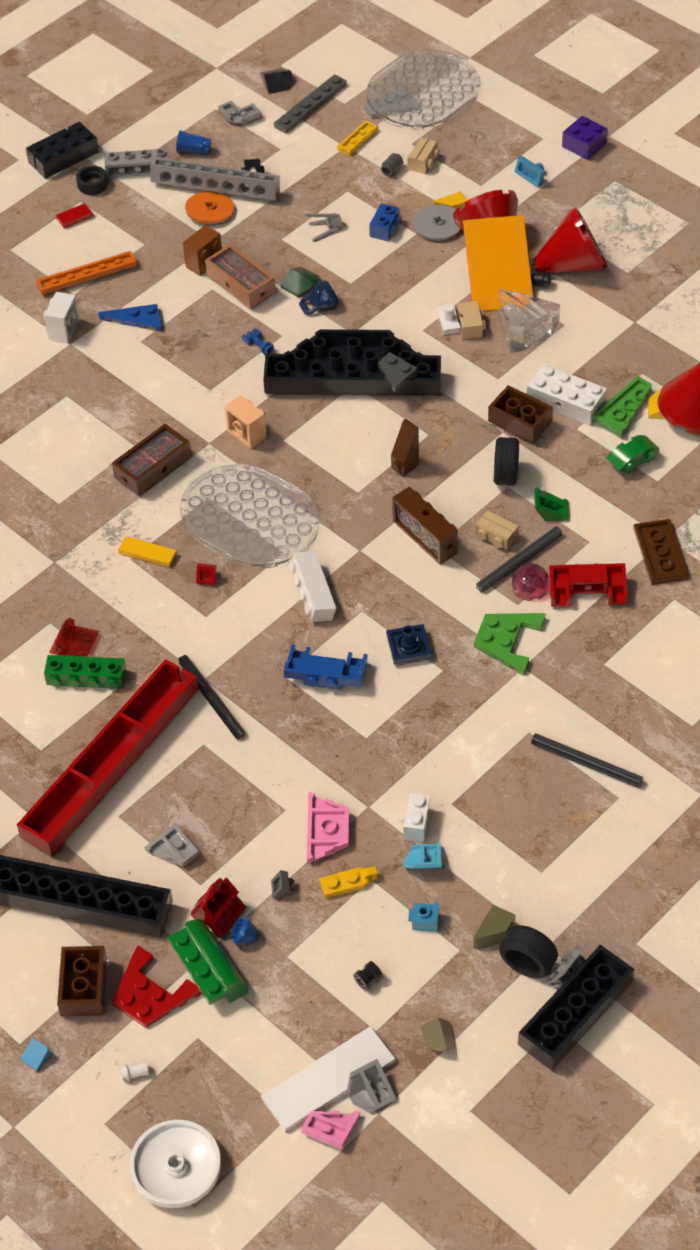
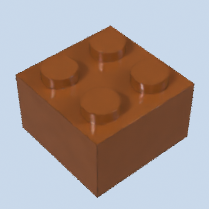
(200, 247)

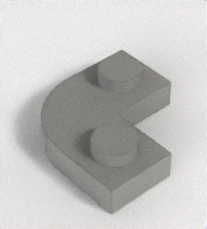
(239, 116)

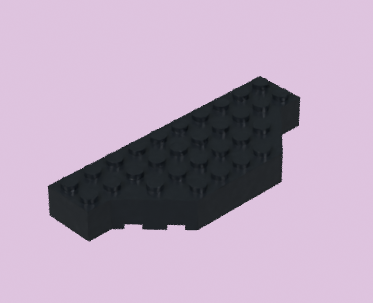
(348, 365)

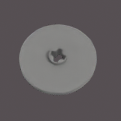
(436, 223)

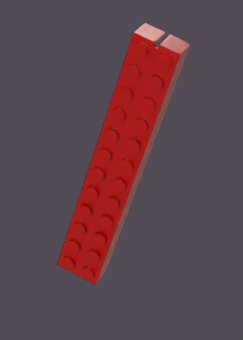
(107, 758)

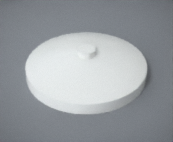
(175, 1163)

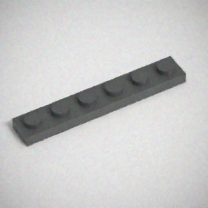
(310, 103)

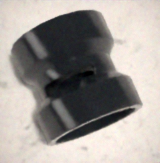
(368, 975)

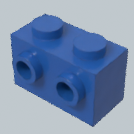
(385, 222)

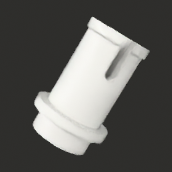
(134, 1071)

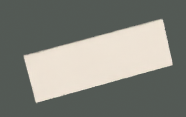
(324, 1079)

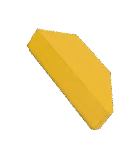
(454, 200)

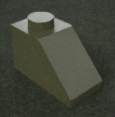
(493, 927)

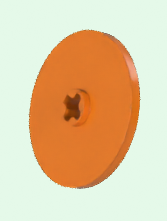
(209, 207)

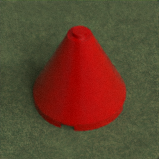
(487, 205)
(570, 248)
(681, 400)

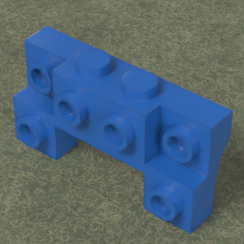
(325, 671)

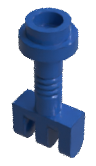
(255, 337)

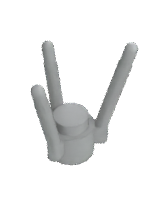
(333, 222)

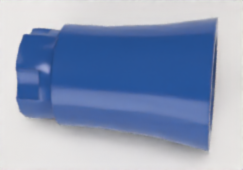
(192, 143)

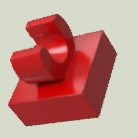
(206, 574)

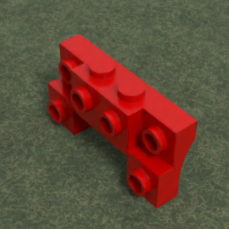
(588, 580)

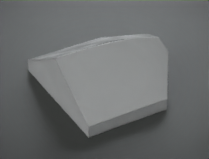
(369, 1087)

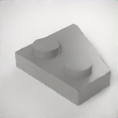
(173, 847)

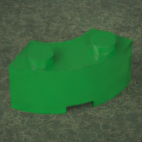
(635, 452)

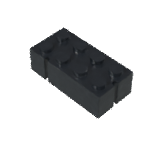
(62, 150)

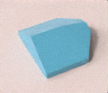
(424, 857)

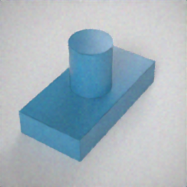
(532, 172)

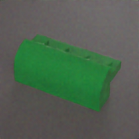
(207, 962)

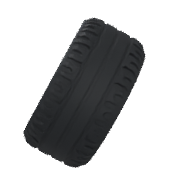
(506, 461)
(528, 951)

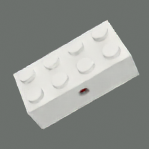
(567, 394)

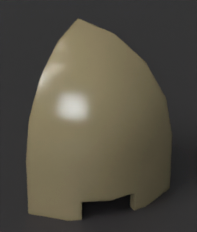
(438, 1035)

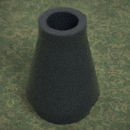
(541, 279)

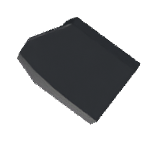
(277, 80)

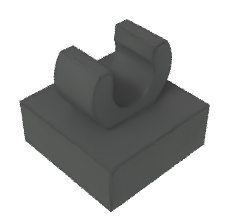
(280, 885)

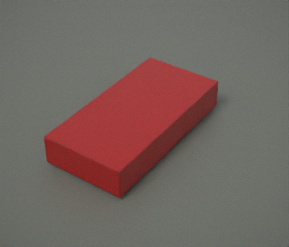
(74, 215)

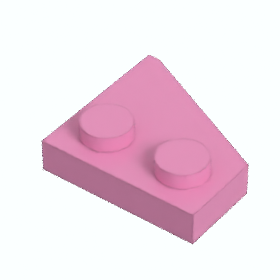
(330, 1126)

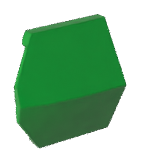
(550, 506)

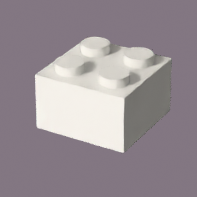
(61, 317)

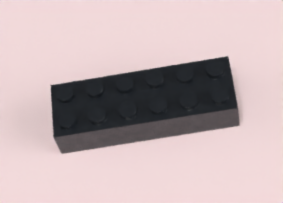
(575, 1007)

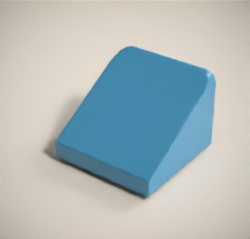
(35, 1054)

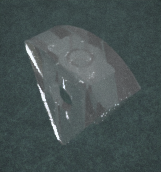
(526, 319)

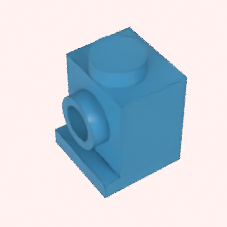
(424, 917)

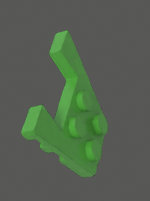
(499, 634)

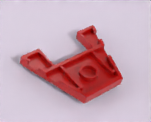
(143, 998)

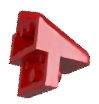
(219, 907)

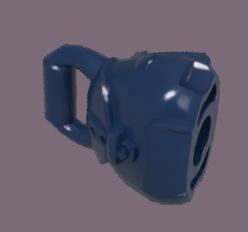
(321, 297)

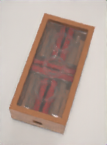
(240, 276)

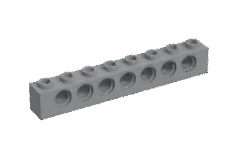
(270, 183)

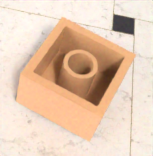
(245, 421)

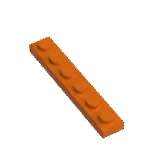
(86, 273)

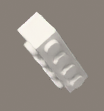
(312, 586)

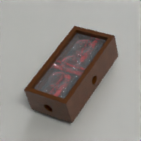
(151, 459)
(424, 525)

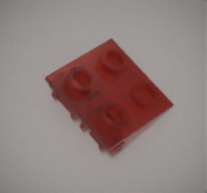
(73, 640)

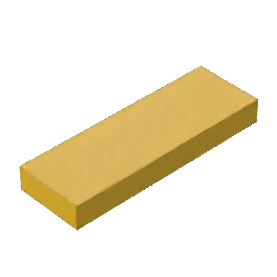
(357, 138)
(147, 551)

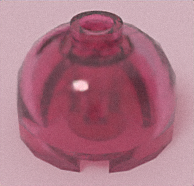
(530, 582)

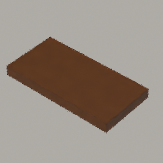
(660, 551)

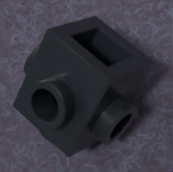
(253, 164)

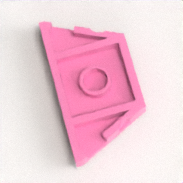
(326, 828)

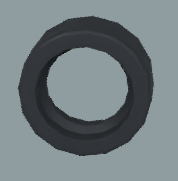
(91, 171)

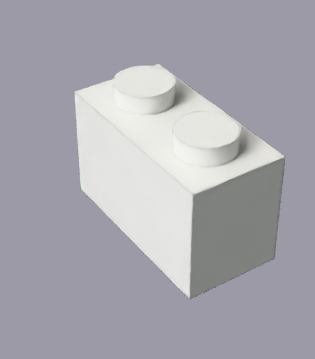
(416, 817)

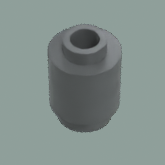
(392, 164)

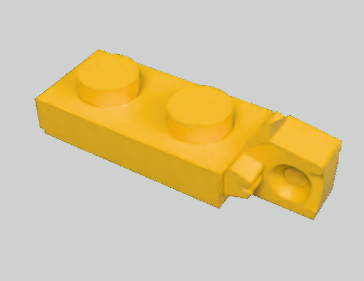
(347, 881)

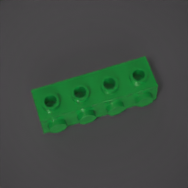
(85, 671)

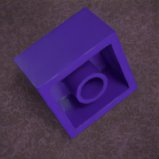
(584, 137)

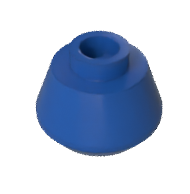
(244, 932)

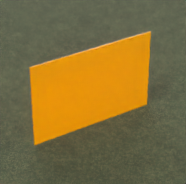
(497, 259)

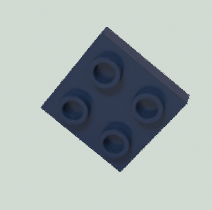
(408, 644)

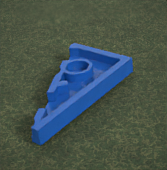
(135, 316)

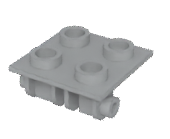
(569, 965)

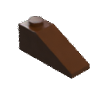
(406, 449)

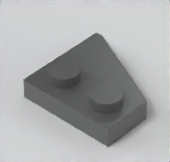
(396, 370)

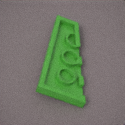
(622, 407)

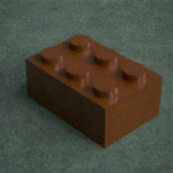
(520, 414)
(82, 981)

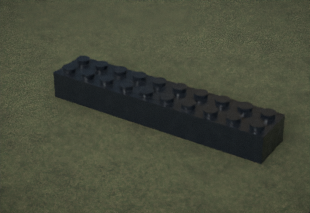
(84, 896)

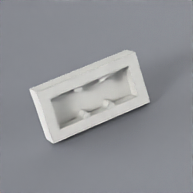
(448, 319)

